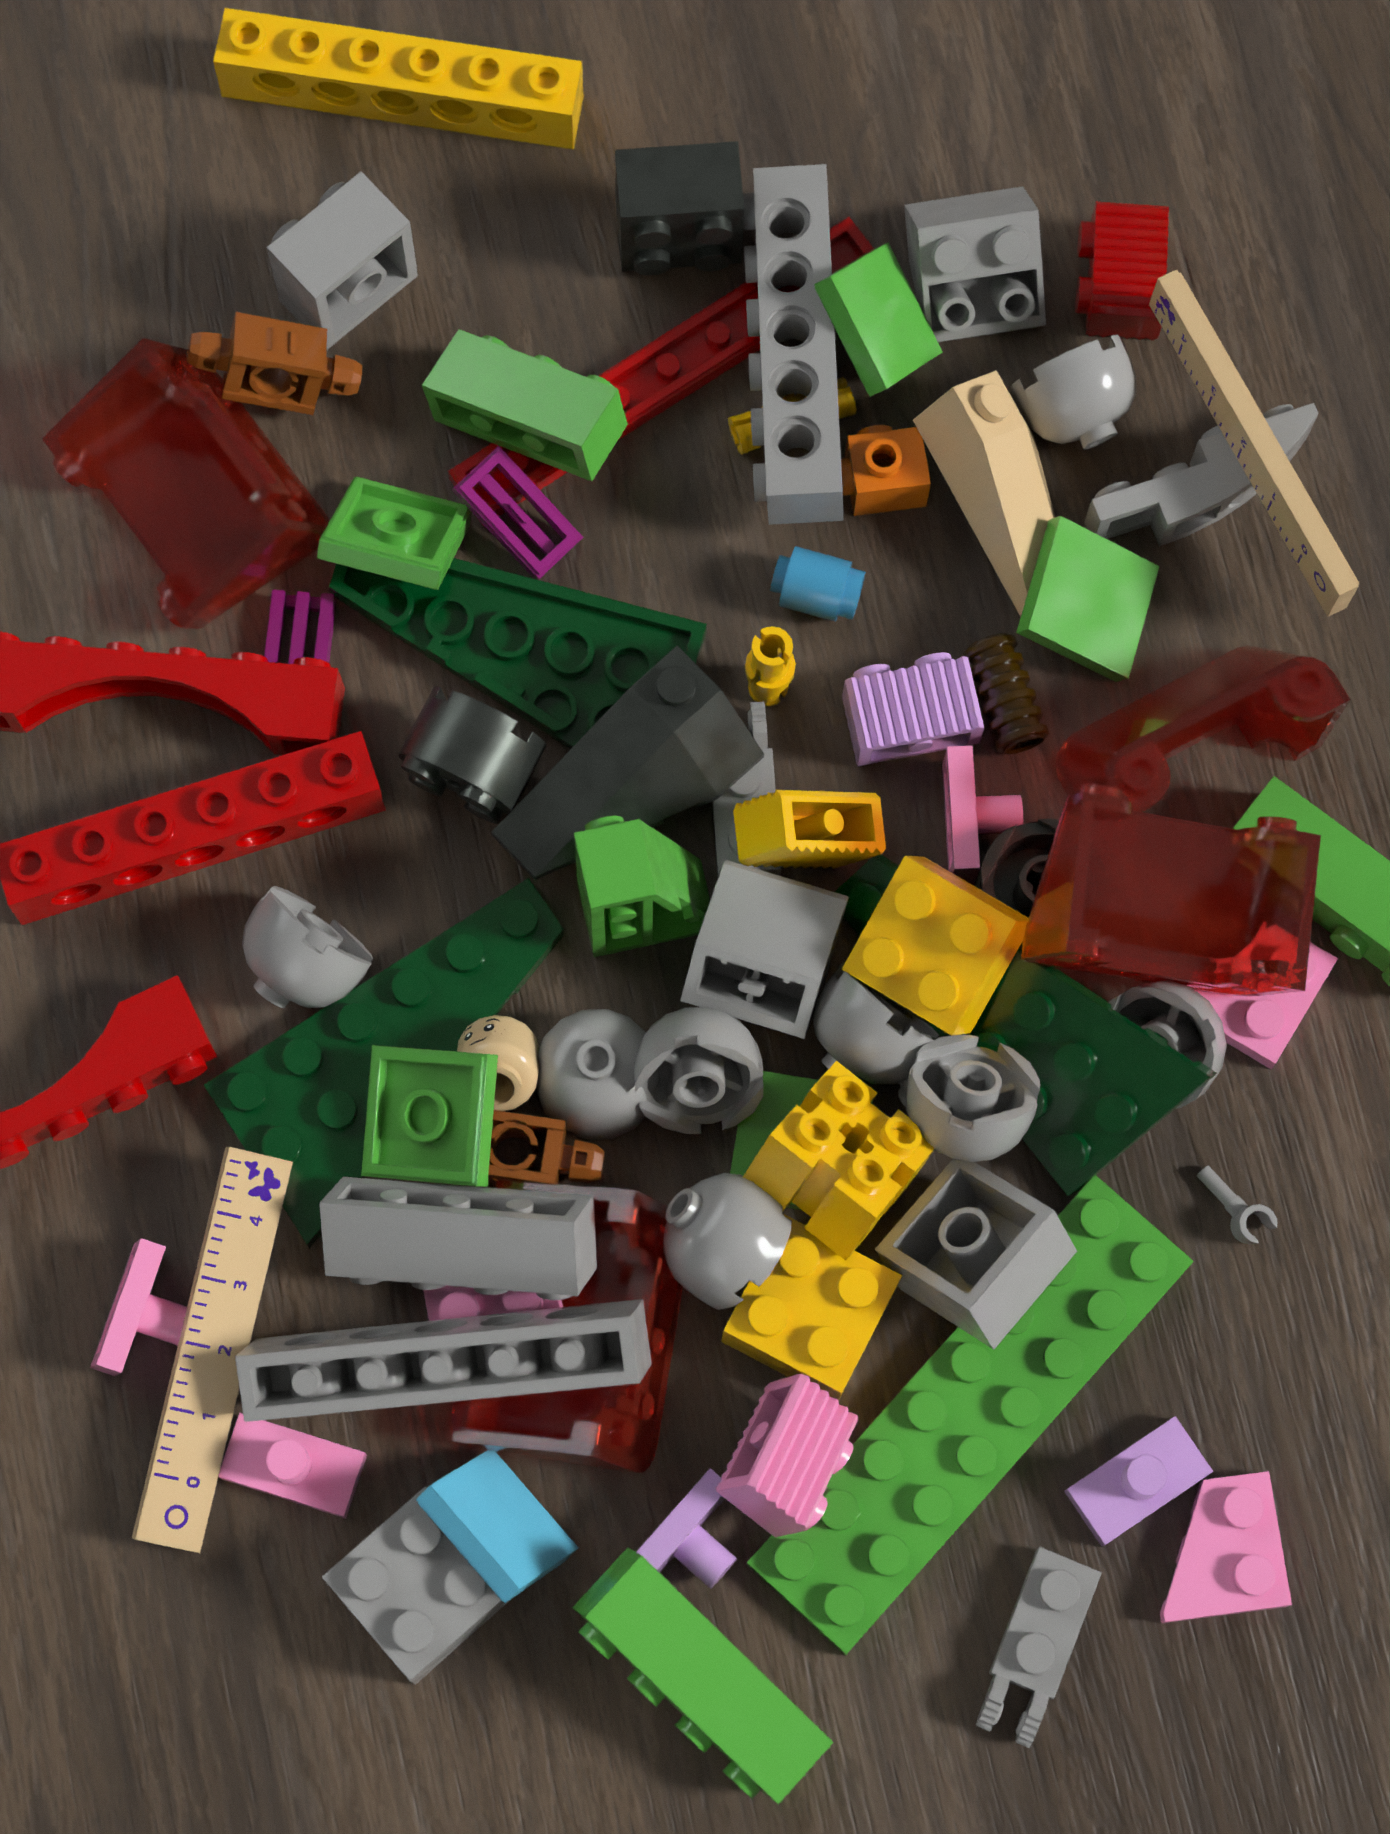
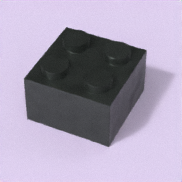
(679, 207)

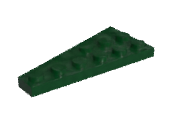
(524, 641)
(1096, 1069)
(310, 1086)

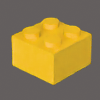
(937, 945)
(812, 1312)

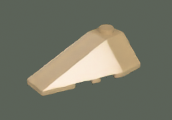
(993, 474)

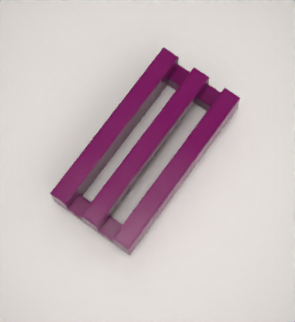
(500, 530)
(302, 604)

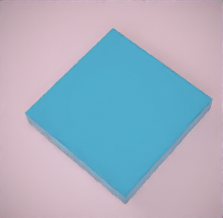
(497, 1524)

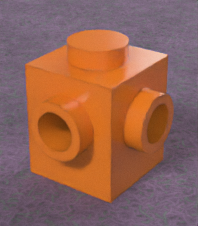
(885, 470)

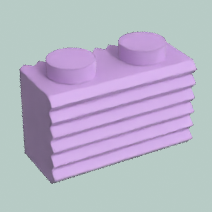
(912, 708)

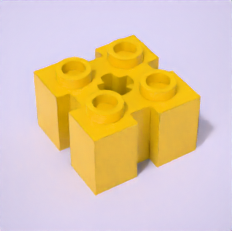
(840, 1160)

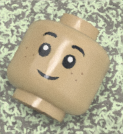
(516, 1054)

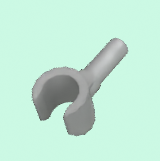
(1237, 1207)

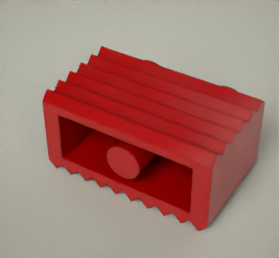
(1125, 260)

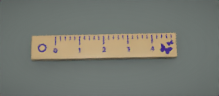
(1253, 443)
(213, 1332)

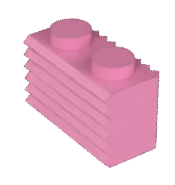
(789, 1456)

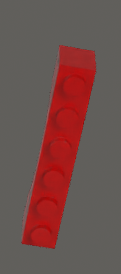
(276, 702)
(143, 1045)

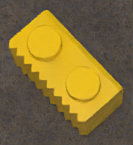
(809, 828)

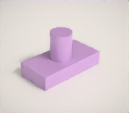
(1138, 1481)
(686, 1540)

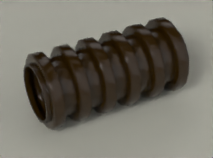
(1006, 693)

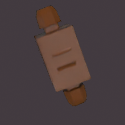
(274, 363)
(581, 1162)

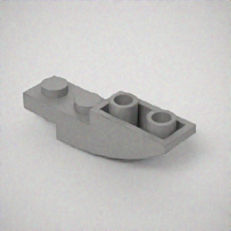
(1192, 498)

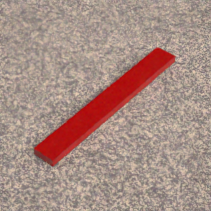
(671, 365)

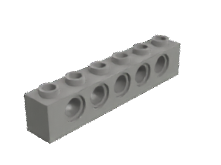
(811, 485)
(444, 1360)

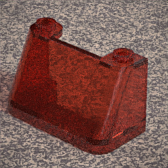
(188, 481)
(1259, 688)
(1175, 899)
(606, 1424)

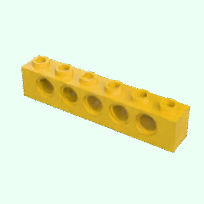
(399, 78)

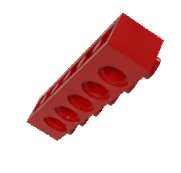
(189, 828)

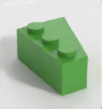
(637, 886)

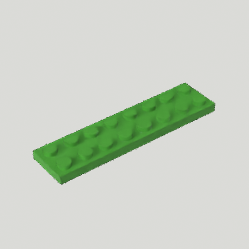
(968, 1423)

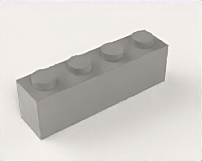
(459, 1237)

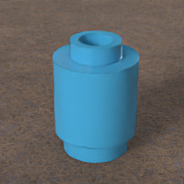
(817, 584)

